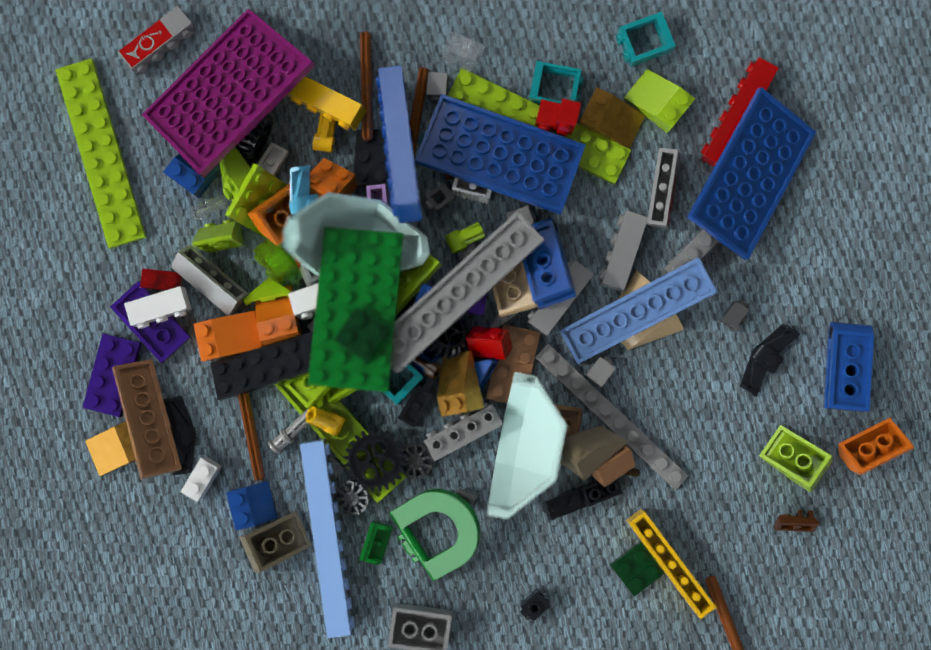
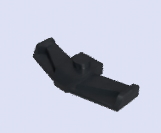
(766, 357)
(182, 431)

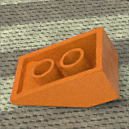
(276, 320)
(227, 336)

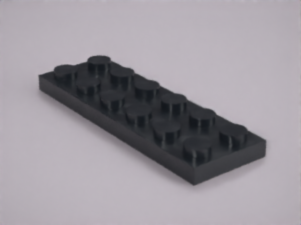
(262, 367)

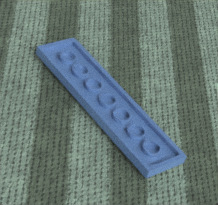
(638, 310)

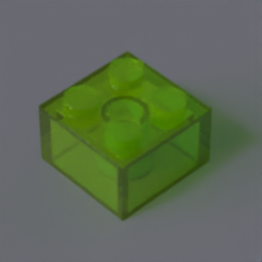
(276, 260)

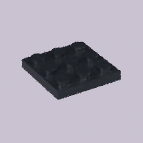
(370, 160)

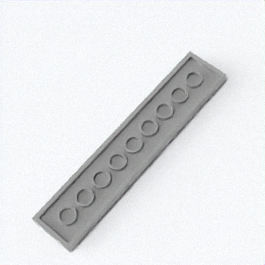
(462, 288)

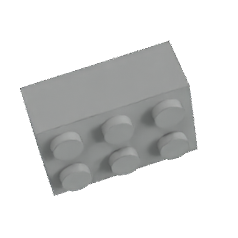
(419, 627)

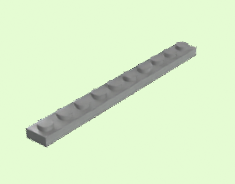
(611, 416)

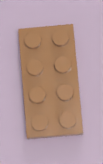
(519, 360)

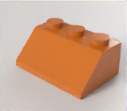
(272, 215)
(874, 447)

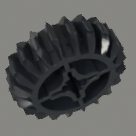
(256, 139)
(442, 347)

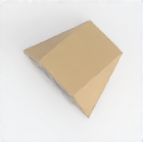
(664, 328)

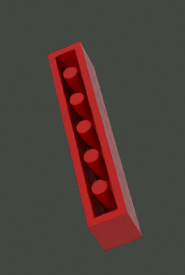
(759, 75)

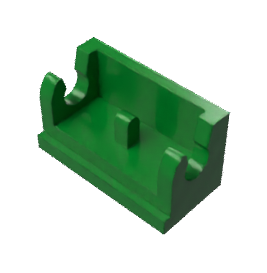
(376, 542)

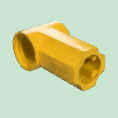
(325, 136)
(327, 421)

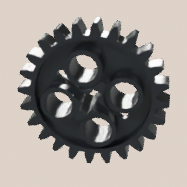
(359, 467)

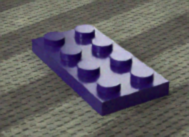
(160, 338)
(102, 388)

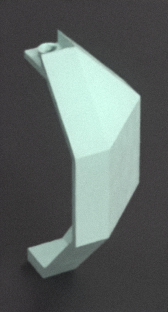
(305, 229)
(527, 447)

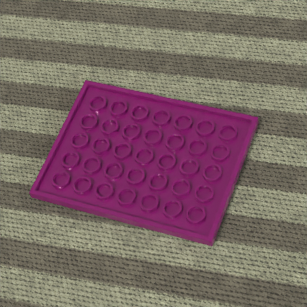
(227, 91)

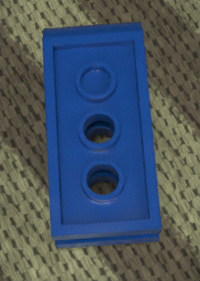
(548, 268)
(853, 348)

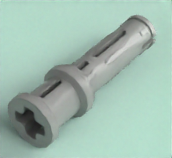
(288, 435)

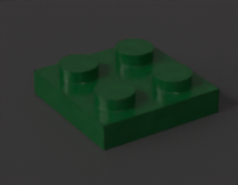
(362, 334)
(637, 568)

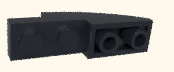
(580, 497)

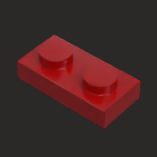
(159, 279)

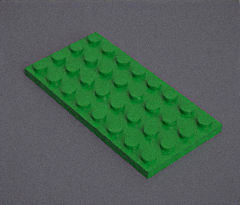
(355, 272)

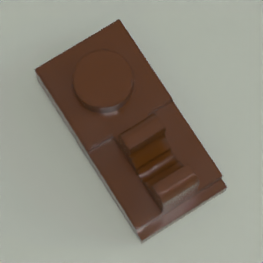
(796, 523)

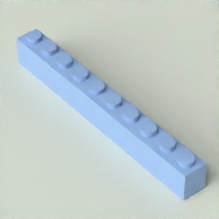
(326, 538)

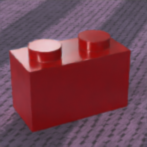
(489, 342)

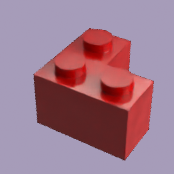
(558, 117)

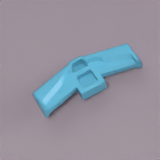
(300, 188)

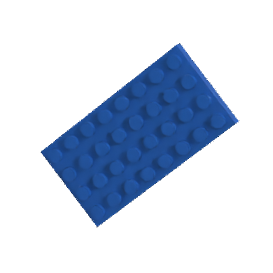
(500, 154)
(752, 174)

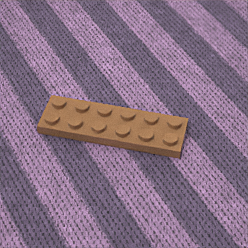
(146, 419)

